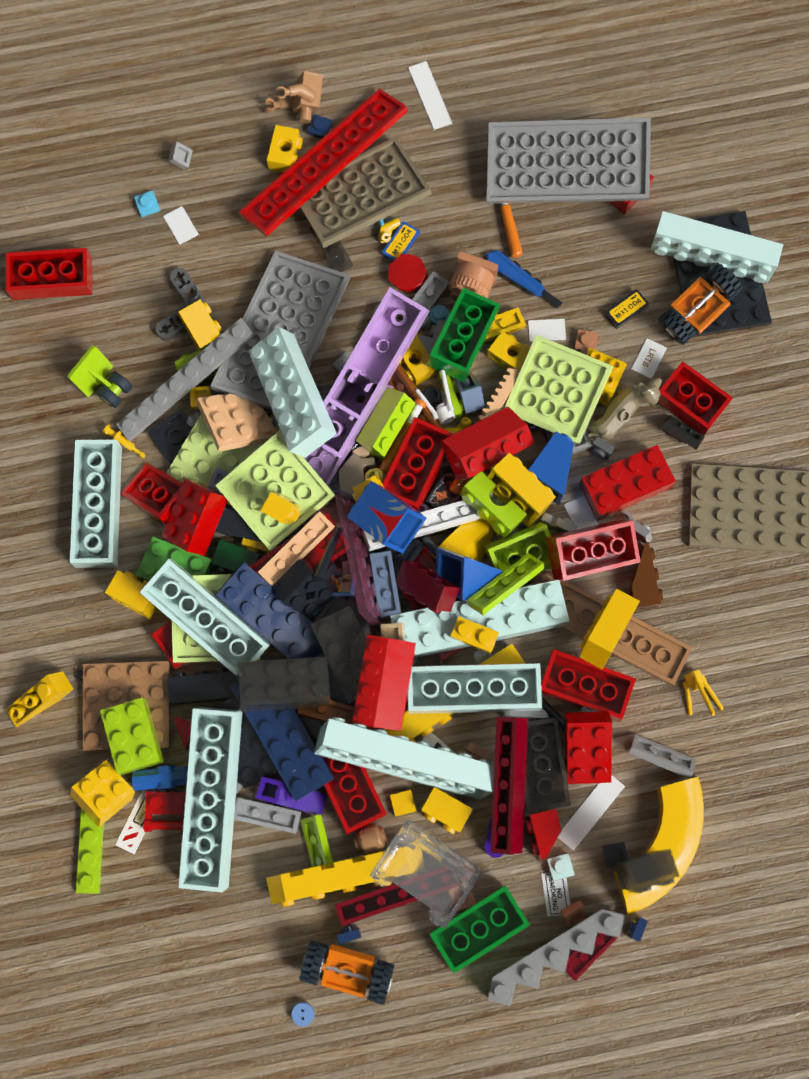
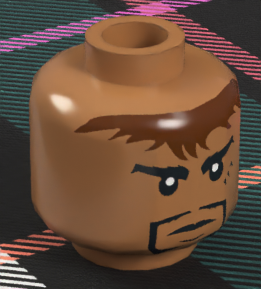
(370, 839)

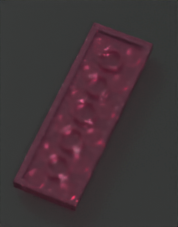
(359, 568)

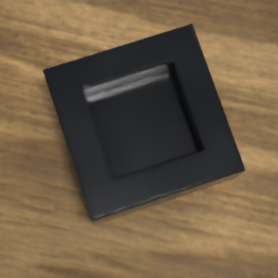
(614, 853)

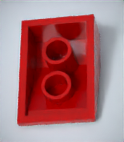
(153, 492)

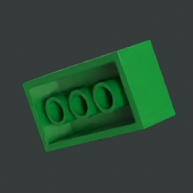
(463, 334)
(479, 929)

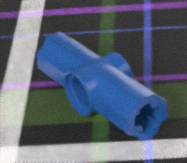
(161, 778)

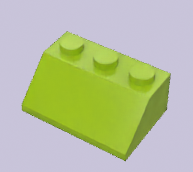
(385, 422)
(509, 550)

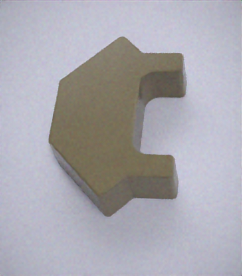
(352, 472)

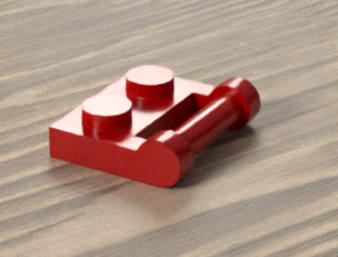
(164, 804)

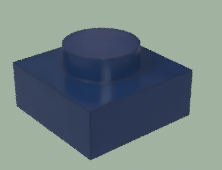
(319, 126)
(636, 928)
(349, 934)

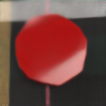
(407, 273)

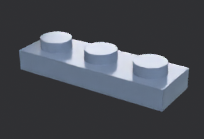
(385, 584)

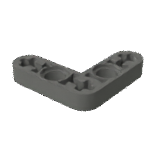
(190, 285)

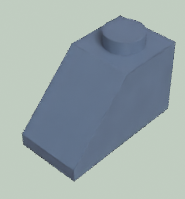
(470, 394)

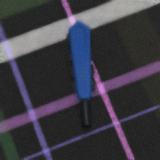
(522, 278)

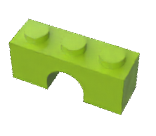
(502, 518)

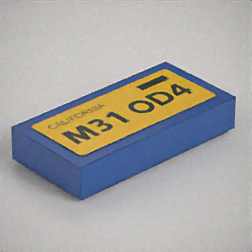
(401, 241)

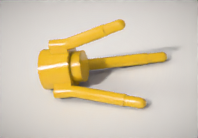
(697, 682)

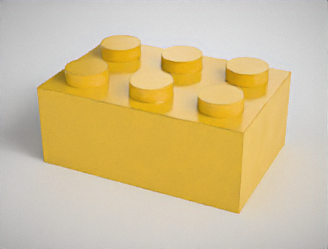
(522, 487)
(607, 628)

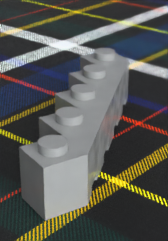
(554, 955)

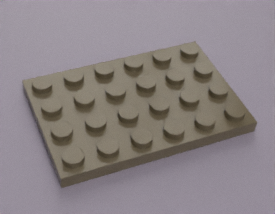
(365, 192)
(749, 509)

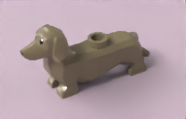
(623, 407)

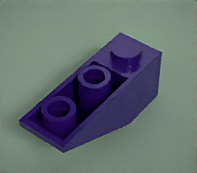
(278, 793)

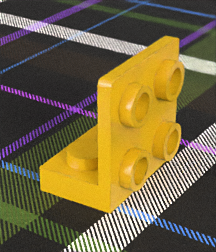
(614, 378)

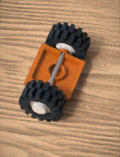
(700, 304)
(347, 971)

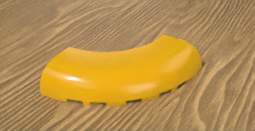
(678, 829)

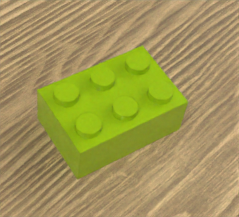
(132, 736)

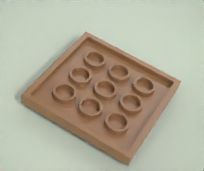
(119, 683)

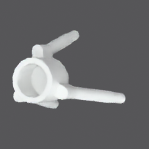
(445, 410)

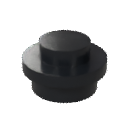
(433, 396)

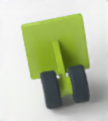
(91, 372)

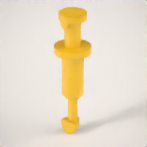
(122, 440)

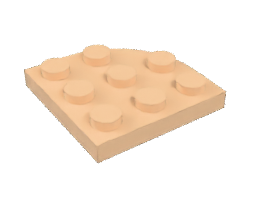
(235, 421)

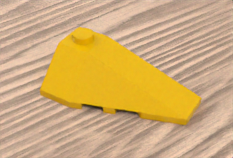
(469, 539)

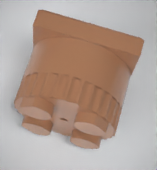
(473, 274)

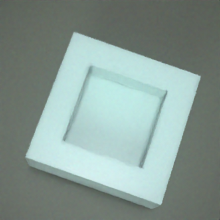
(560, 867)

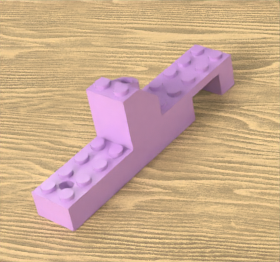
(368, 375)

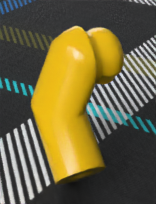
(386, 230)
(465, 422)

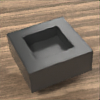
(602, 449)

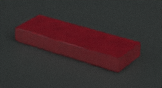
(579, 962)

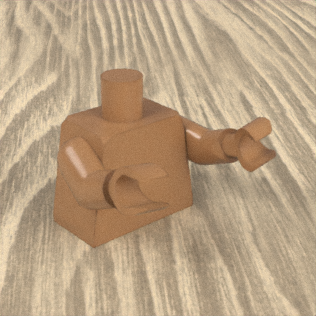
(305, 98)

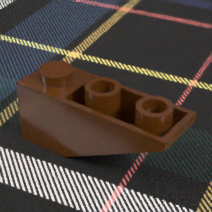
(644, 581)

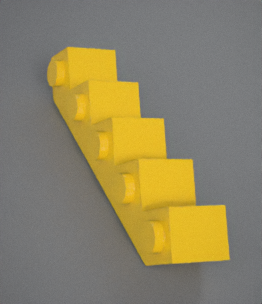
(322, 879)

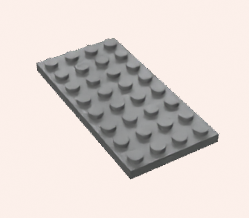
(569, 160)
(289, 296)

